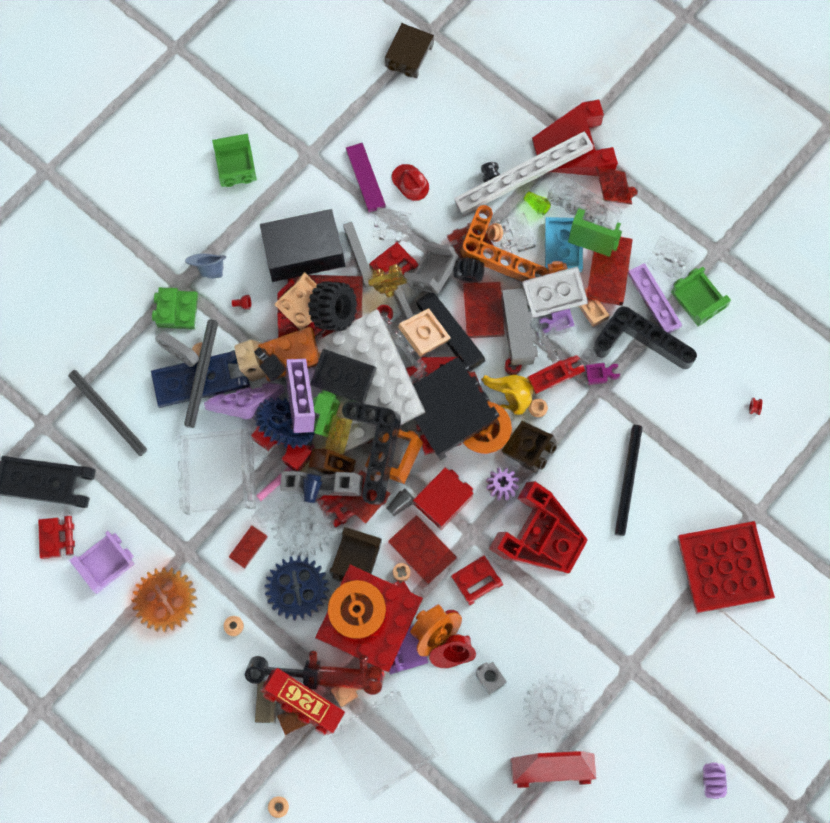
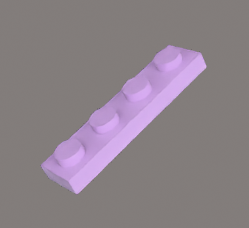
(654, 298)

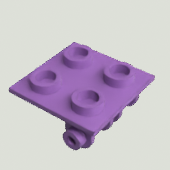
(407, 655)

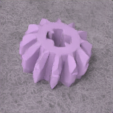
(494, 484)
(714, 780)

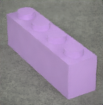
(300, 395)

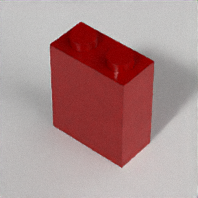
(443, 498)

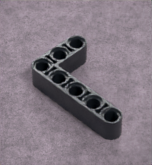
(643, 336)
(378, 447)

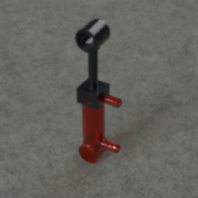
(318, 675)

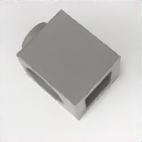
(490, 687)

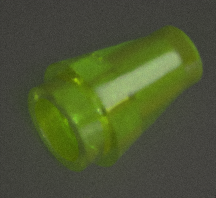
(540, 204)

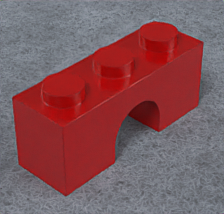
(293, 458)

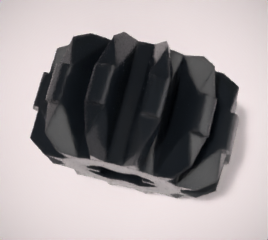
(469, 270)

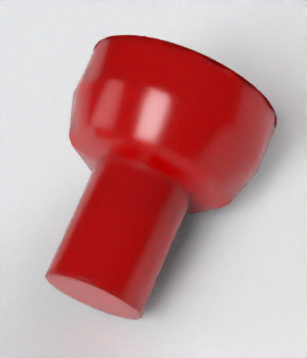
(245, 302)

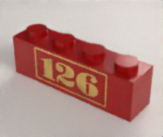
(302, 701)

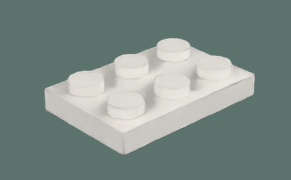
(555, 292)

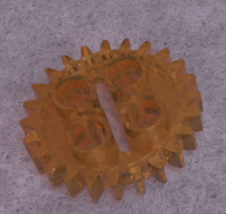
(149, 609)

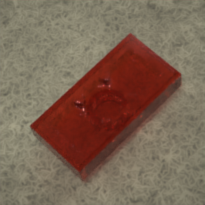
(248, 547)

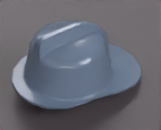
(207, 264)

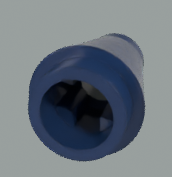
(311, 487)

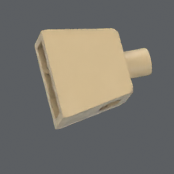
(248, 360)

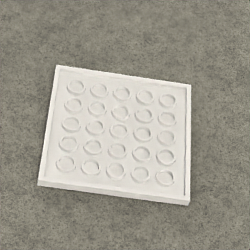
(391, 386)

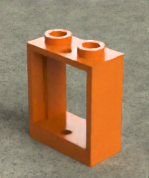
(401, 474)

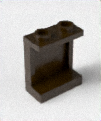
(408, 50)
(356, 550)

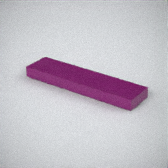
(365, 177)

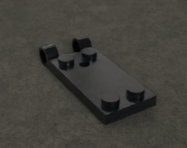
(35, 481)

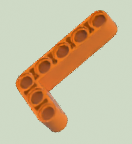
(497, 254)

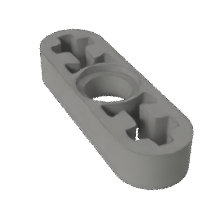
(177, 348)

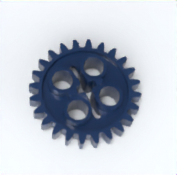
(276, 422)
(314, 584)

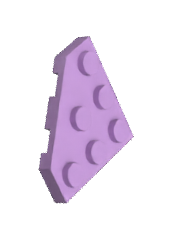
(244, 401)

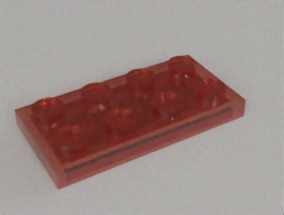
(610, 274)

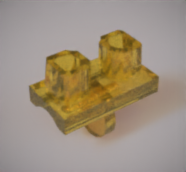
(388, 282)
(338, 434)

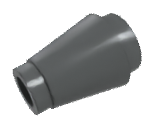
(400, 502)

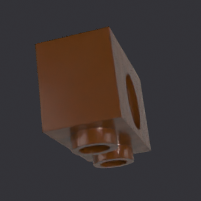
(330, 462)

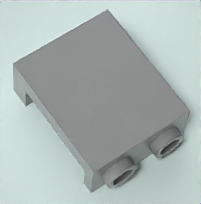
(433, 268)

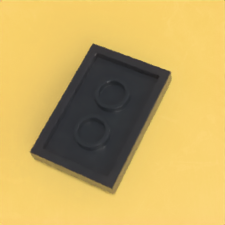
(343, 376)

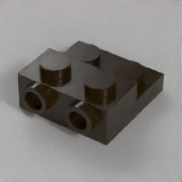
(530, 446)

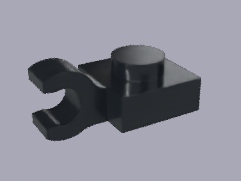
(271, 365)

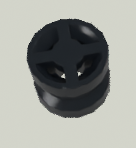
(490, 171)

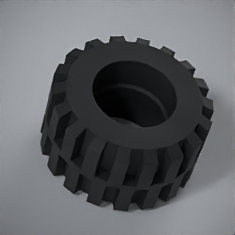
(332, 306)

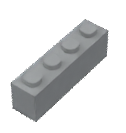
(518, 327)

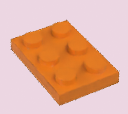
(294, 346)

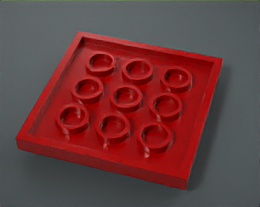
(725, 567)
(386, 641)

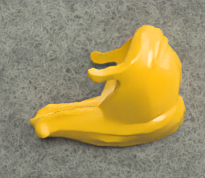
(516, 390)

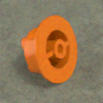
(494, 436)
(356, 609)
(434, 628)

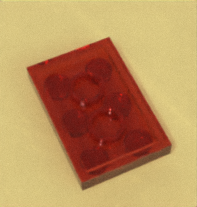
(483, 309)
(422, 550)

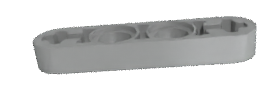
(358, 253)

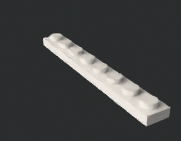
(523, 173)

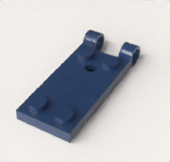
(175, 382)

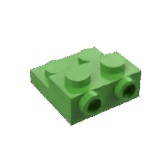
(175, 308)
(326, 406)

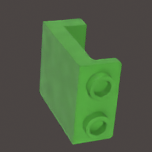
(234, 160)
(593, 236)
(699, 296)

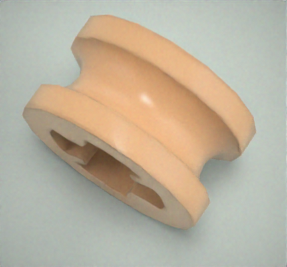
(407, 571)

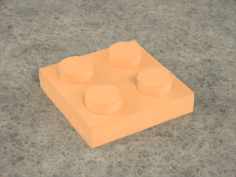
(424, 332)

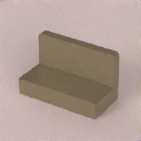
(265, 709)

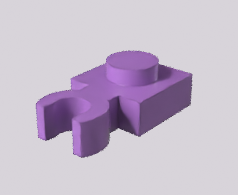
(556, 316)

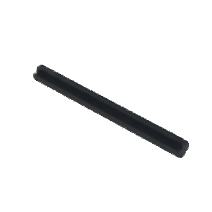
(628, 480)

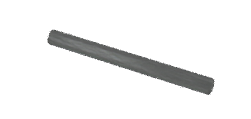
(201, 373)
(107, 412)

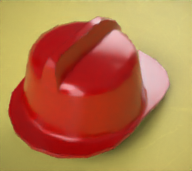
(410, 182)
(453, 652)

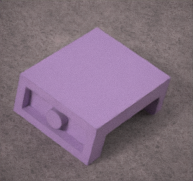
(103, 562)

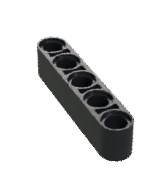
(459, 341)

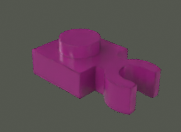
(598, 373)

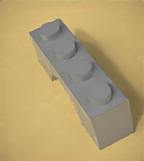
(333, 484)

